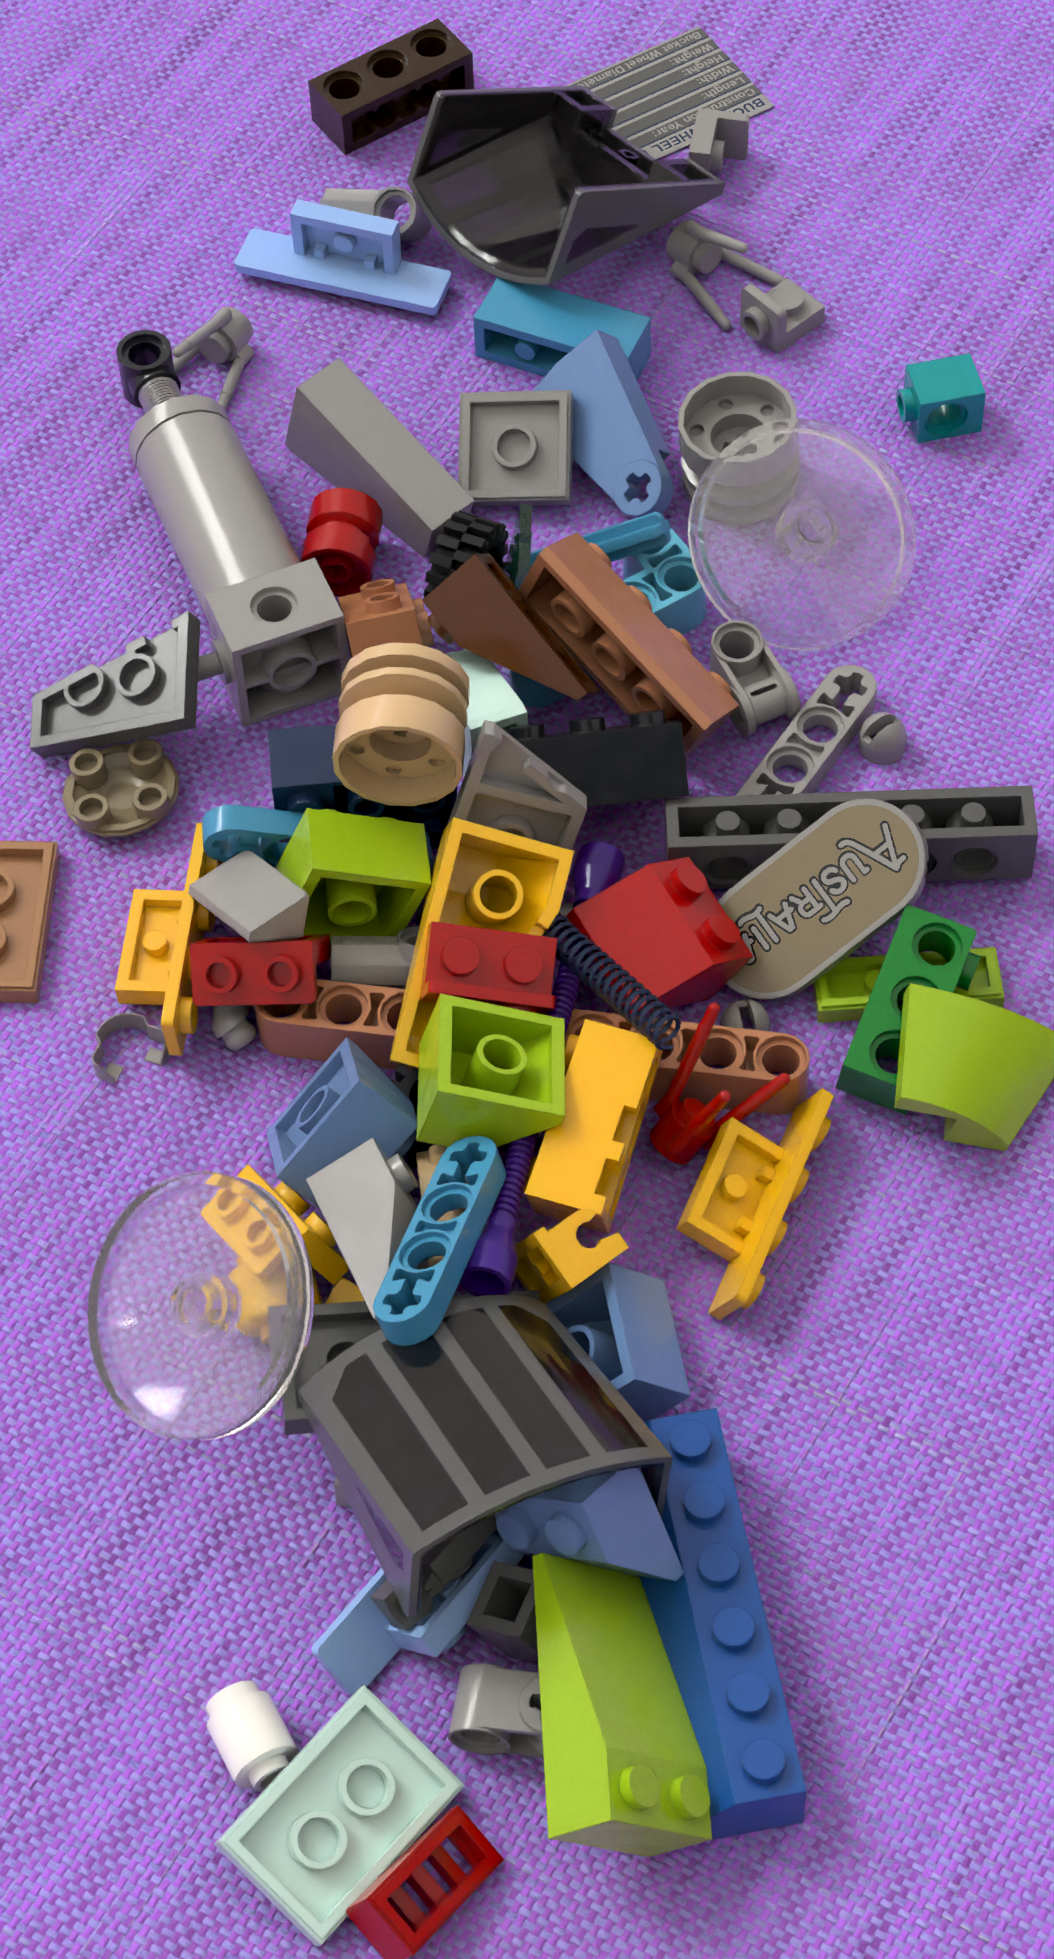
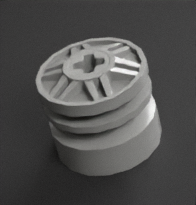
(723, 411)

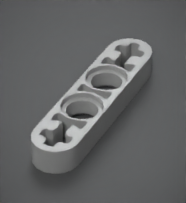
(811, 756)

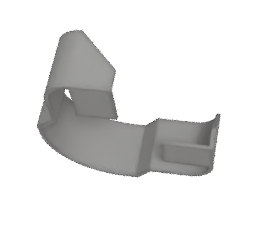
(118, 1022)

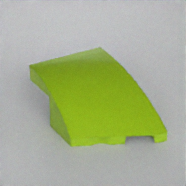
(971, 1065)

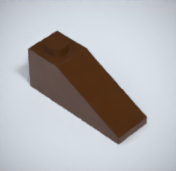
(494, 620)

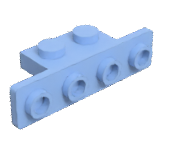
(344, 256)
(364, 1640)

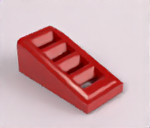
(390, 1915)

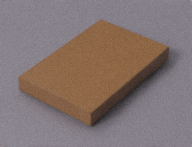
(26, 907)

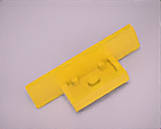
(157, 950)
(744, 1196)

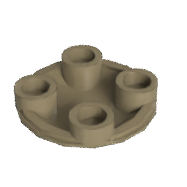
(120, 788)

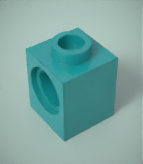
(942, 398)

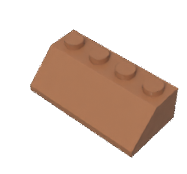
(622, 641)

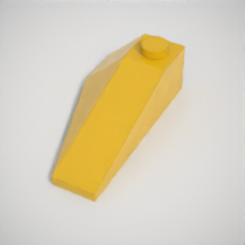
(480, 882)

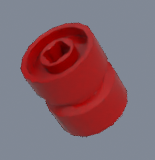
(343, 538)

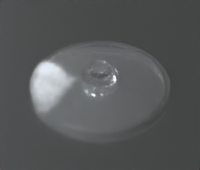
(802, 533)
(200, 1306)

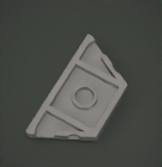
(517, 793)

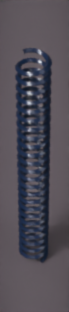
(603, 992)

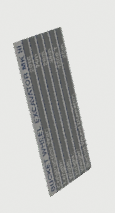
(666, 85)

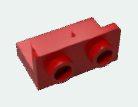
(489, 967)
(256, 973)

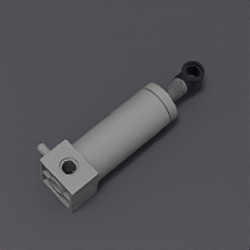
(268, 614)

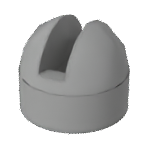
(889, 741)
(746, 1009)

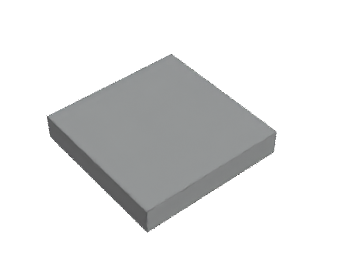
(516, 447)

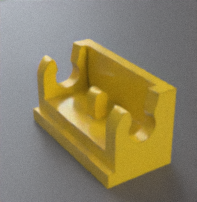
(556, 1260)

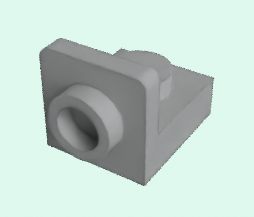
(719, 137)
(779, 314)

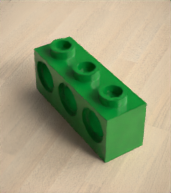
(881, 1021)

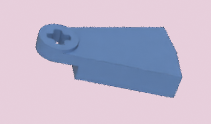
(613, 425)

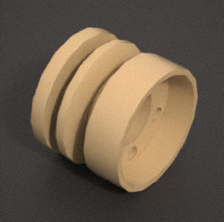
(401, 724)

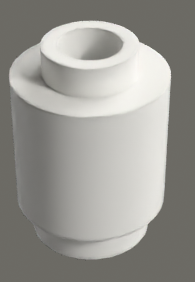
(249, 1734)

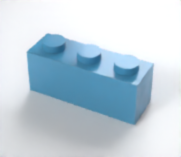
(540, 325)

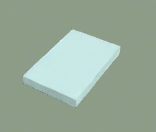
(339, 1815)

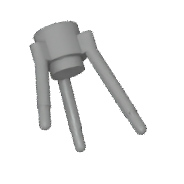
(700, 250)
(220, 341)

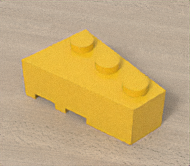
(605, 1103)

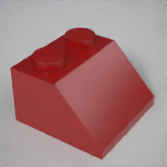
(665, 932)

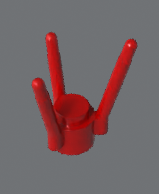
(690, 1124)

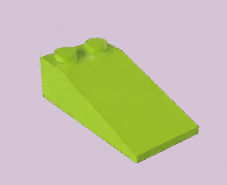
(612, 1717)

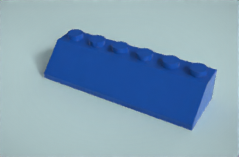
(721, 1637)

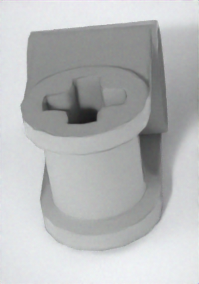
(754, 676)
(497, 1711)

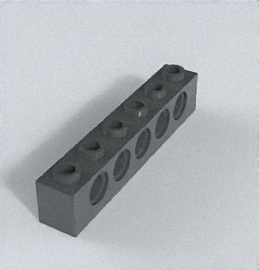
(967, 830)

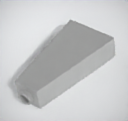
(362, 446)

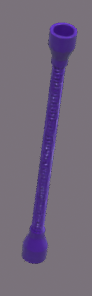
(495, 1253)

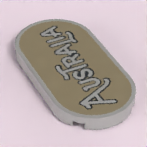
(825, 895)

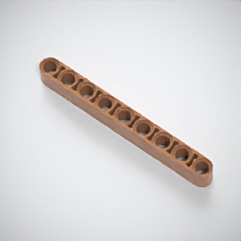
(747, 1053)

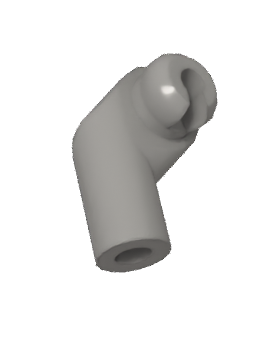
(233, 1026)

